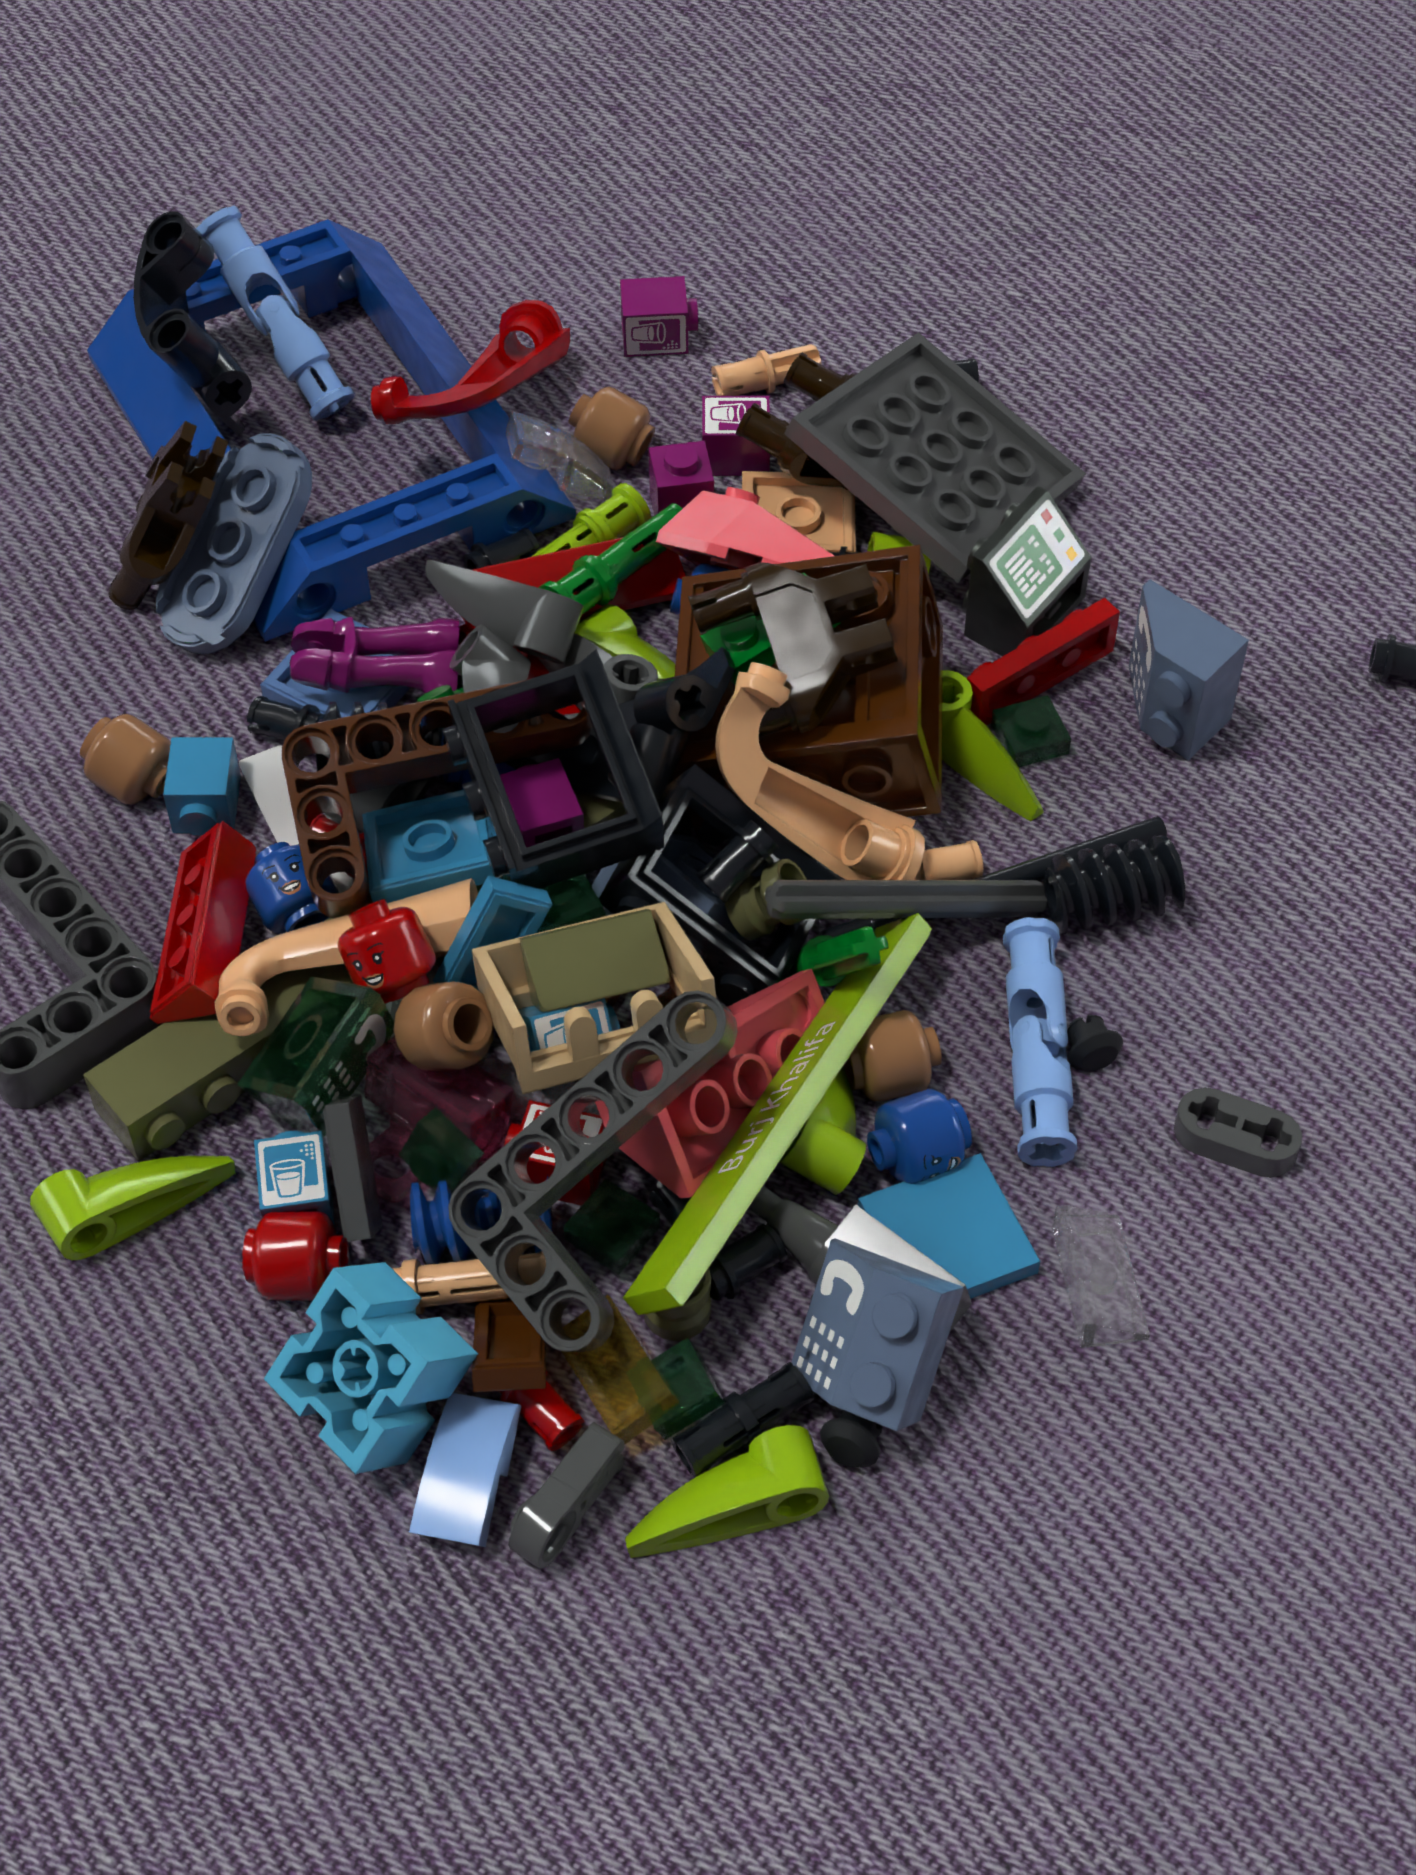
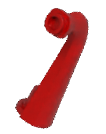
(494, 373)

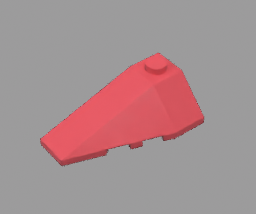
(698, 1125)

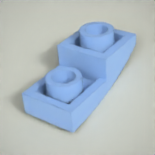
(465, 1468)

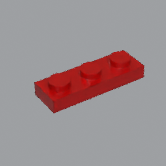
(1045, 659)

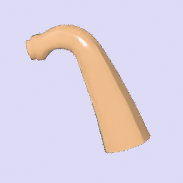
(829, 825)
(243, 1005)

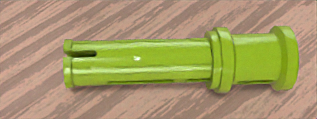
(606, 522)

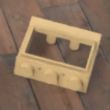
(505, 988)

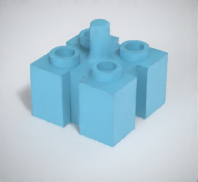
(370, 1366)

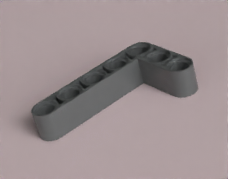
(92, 955)
(574, 1159)

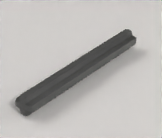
(904, 898)

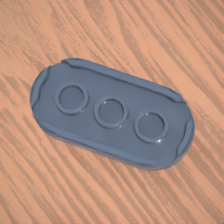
(236, 545)

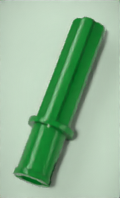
(840, 955)

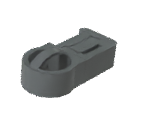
(555, 1512)

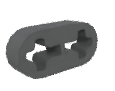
(1237, 1132)

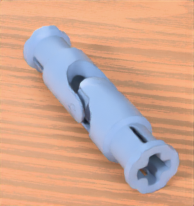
(296, 345)
(1039, 1044)

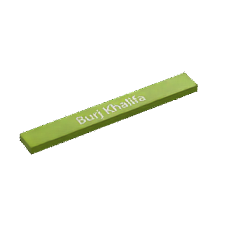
(773, 1124)

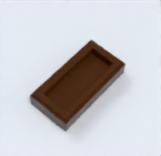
(507, 1349)

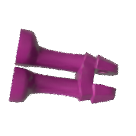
(333, 655)

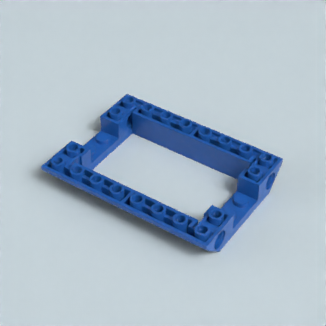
(330, 558)

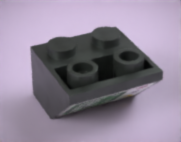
(1024, 575)

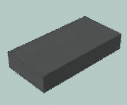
(352, 1168)

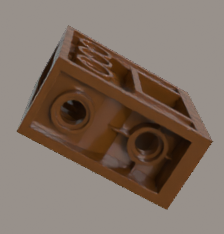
(886, 723)

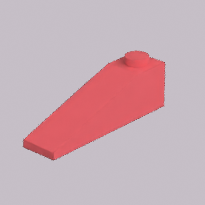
(734, 533)

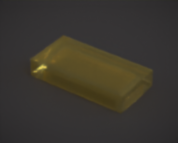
(620, 1377)

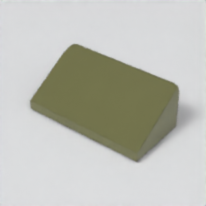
(594, 960)

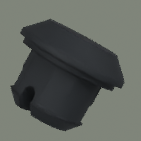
(1092, 1043)
(851, 1440)

